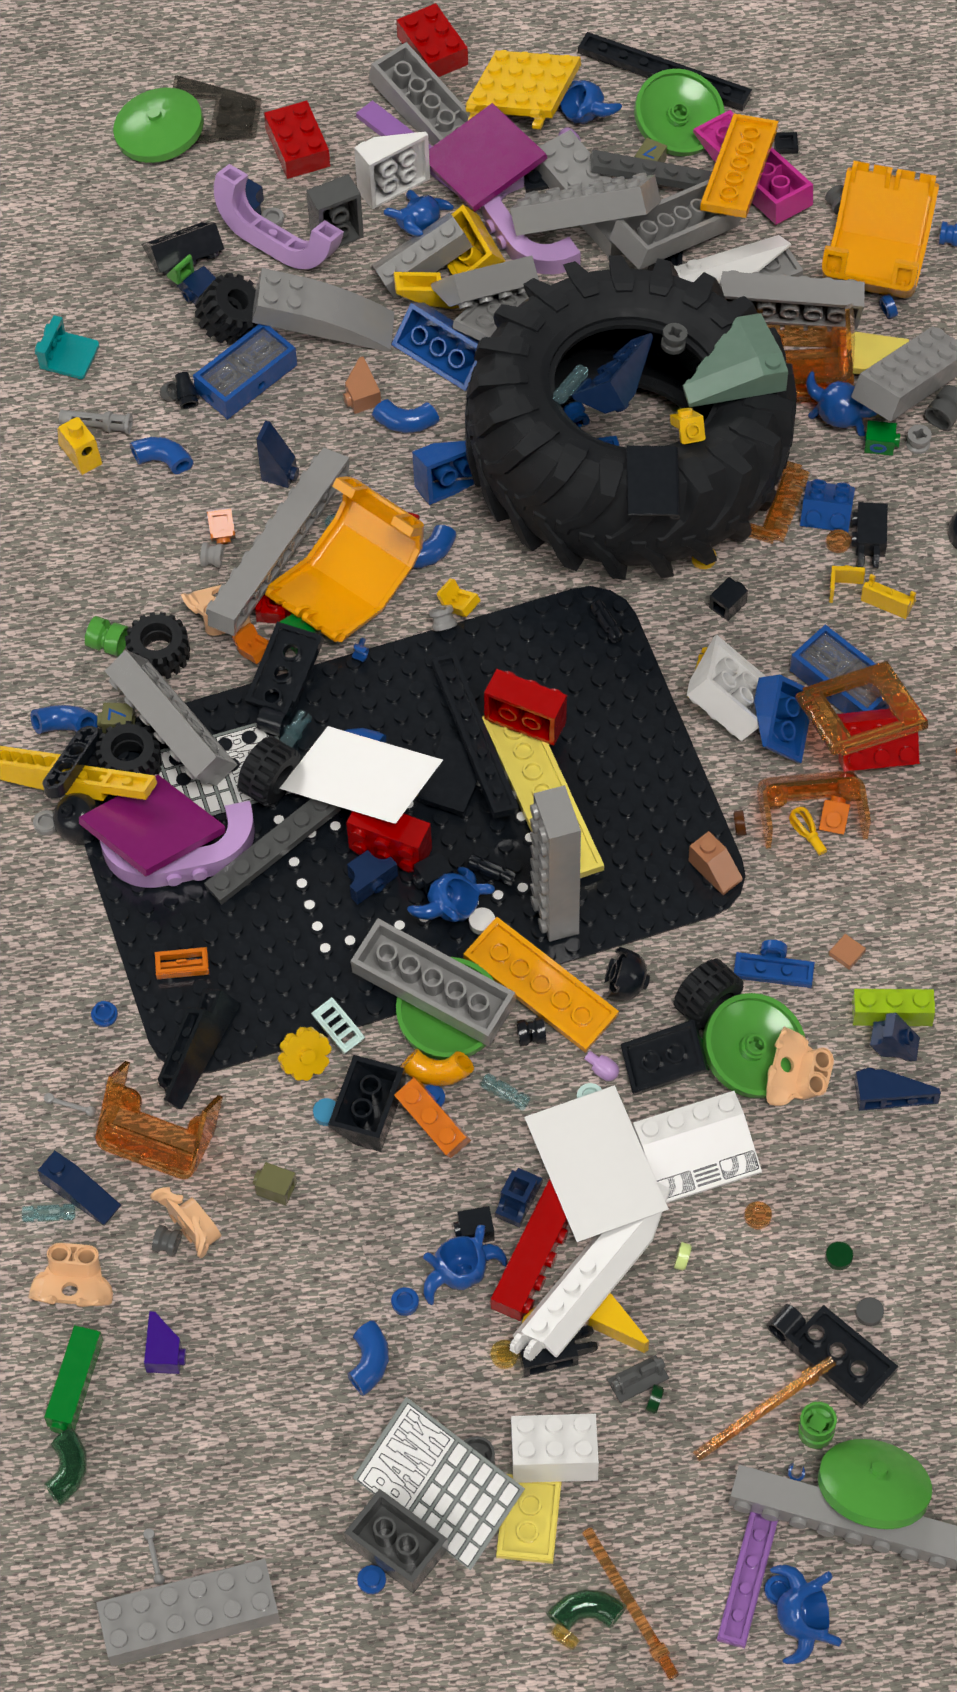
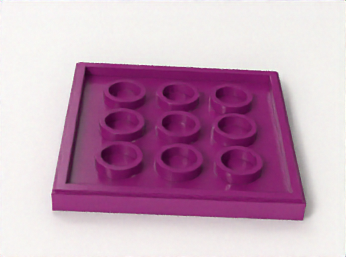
(484, 157)
(153, 829)

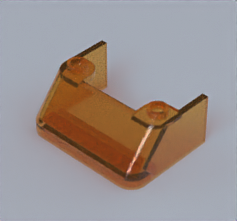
(827, 363)
(777, 791)
(147, 1138)

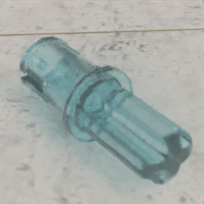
(294, 731)

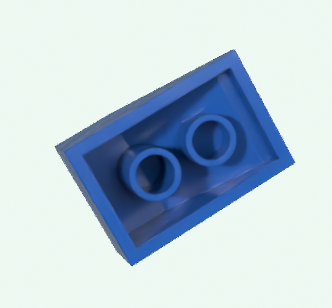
(442, 463)
(780, 716)

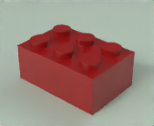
(433, 39)
(297, 139)
(525, 706)
(888, 754)
(405, 841)

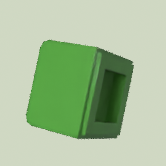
(181, 270)

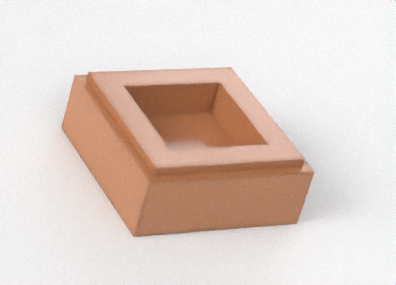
(847, 951)

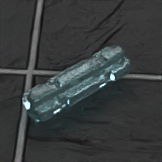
(570, 384)
(505, 1091)
(48, 1213)

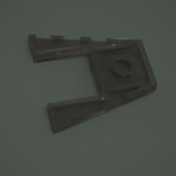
(234, 112)

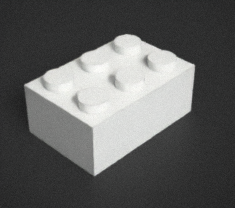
(554, 1448)

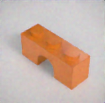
(432, 1117)

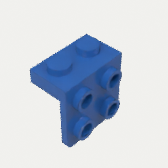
(827, 505)

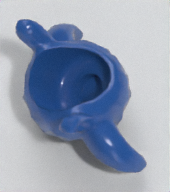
(586, 102)
(419, 212)
(837, 405)
(452, 897)
(460, 1263)
(804, 1612)

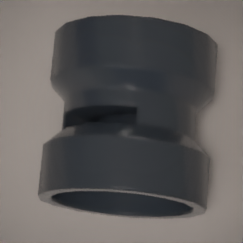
(537, 1033)

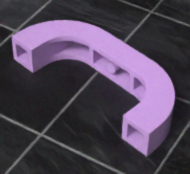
(265, 235)
(546, 257)
(200, 862)

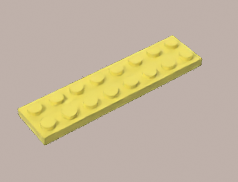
(533, 769)

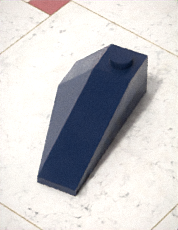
(616, 379)

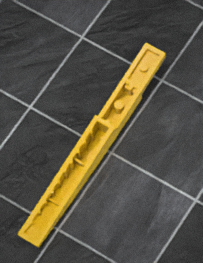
(31, 767)

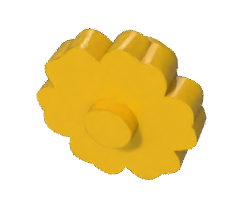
(304, 1053)

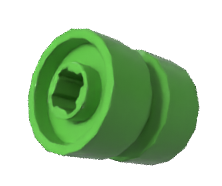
(104, 635)
(817, 1425)

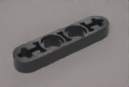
(58, 783)

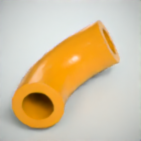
(438, 1072)

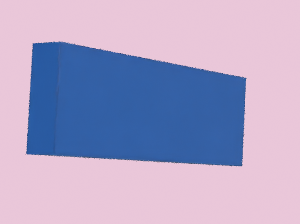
(774, 969)

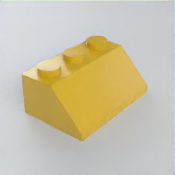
(484, 249)

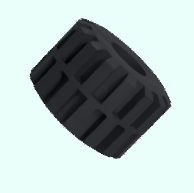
(227, 308)

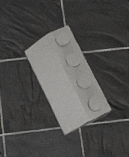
(424, 253)
(486, 282)

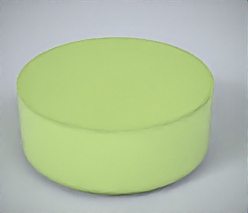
(682, 1256)

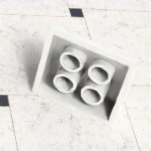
(391, 166)
(726, 688)

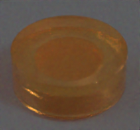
(838, 541)
(758, 1215)

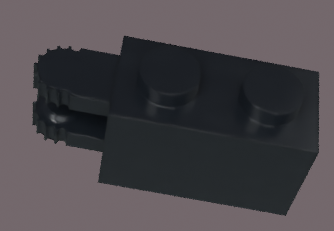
(870, 532)
(568, 1357)

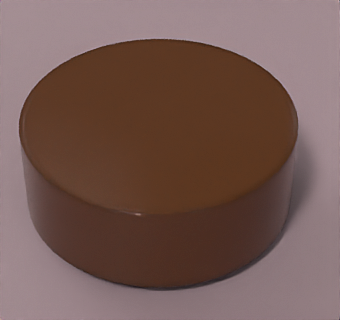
(739, 823)

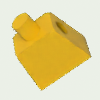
(73, 439)

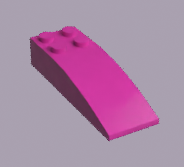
(781, 186)

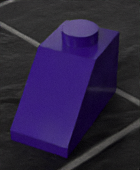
(162, 1348)

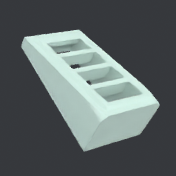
(358, 1036)

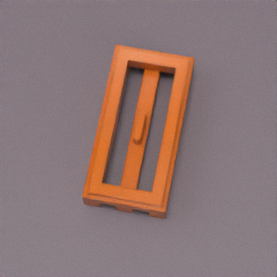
(181, 967)

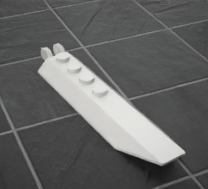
(743, 259)
(584, 1287)

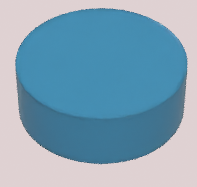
(323, 1110)

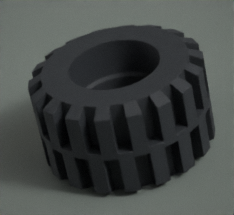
(160, 628)
(129, 738)
(266, 770)
(706, 990)

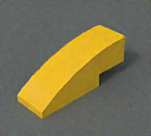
(417, 287)

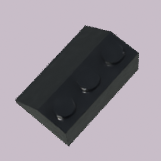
(197, 240)
(367, 1102)

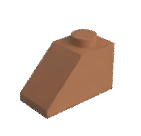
(361, 388)
(714, 863)

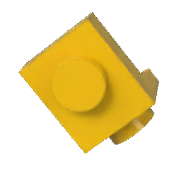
(689, 425)
(461, 600)

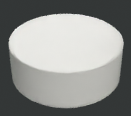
(480, 920)

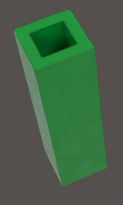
(73, 1379)

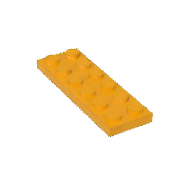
(739, 165)
(542, 984)

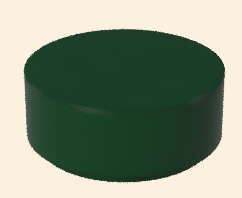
(839, 1255)
(654, 1399)

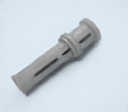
(108, 423)

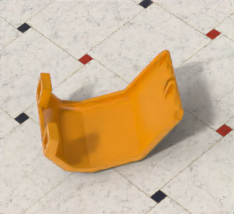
(882, 229)
(352, 564)

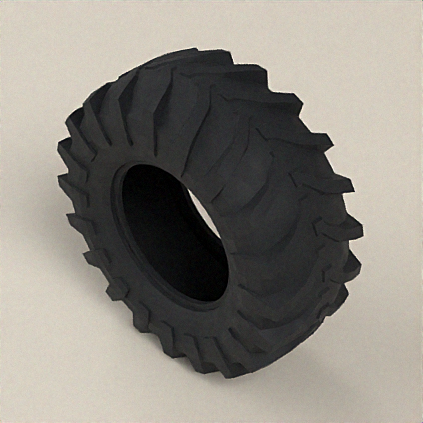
(572, 486)

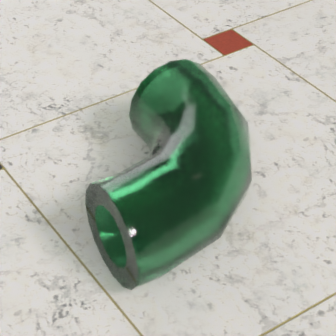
(71, 1466)
(584, 1605)

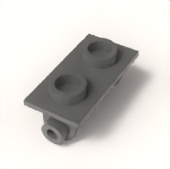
(638, 1378)

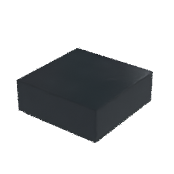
(786, 143)

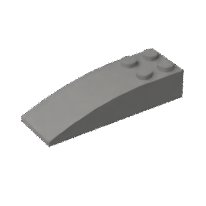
(417, 93)
(321, 310)

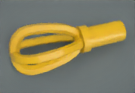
(811, 836)

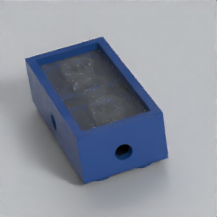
(245, 370)
(830, 656)

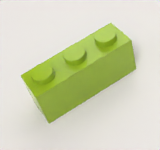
(912, 1005)

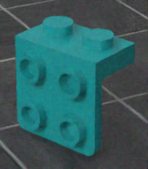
(64, 351)

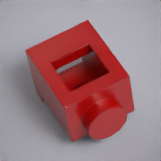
(269, 611)

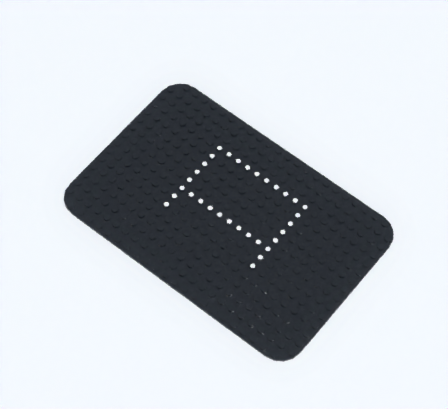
(294, 928)

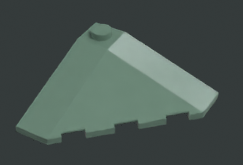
(740, 366)

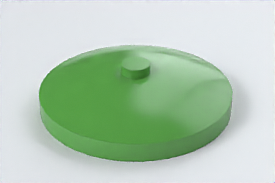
(674, 105)
(158, 125)
(432, 1035)
(742, 1041)
(874, 1484)

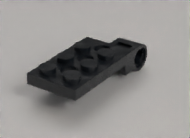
(277, 715)
(792, 1331)

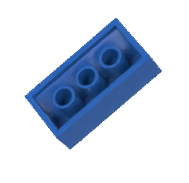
(435, 344)

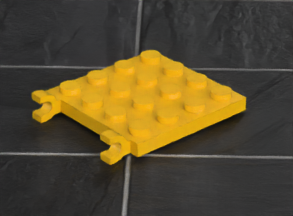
(524, 84)

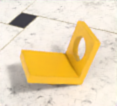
(845, 574)

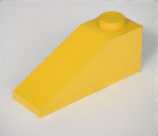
(617, 1324)

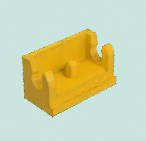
(887, 598)

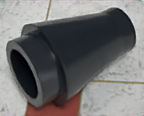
(185, 391)

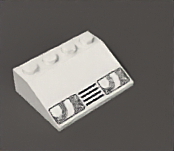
(699, 1146)

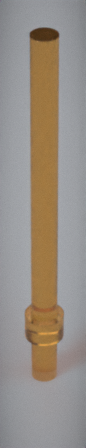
(808, 1377)
(658, 1649)

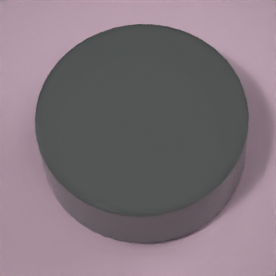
(869, 1311)

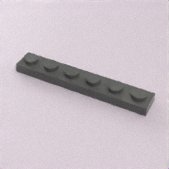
(665, 173)
(269, 849)

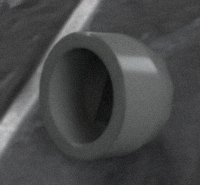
(168, 395)

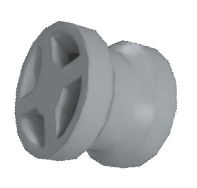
(924, 437)
(211, 555)
(442, 617)

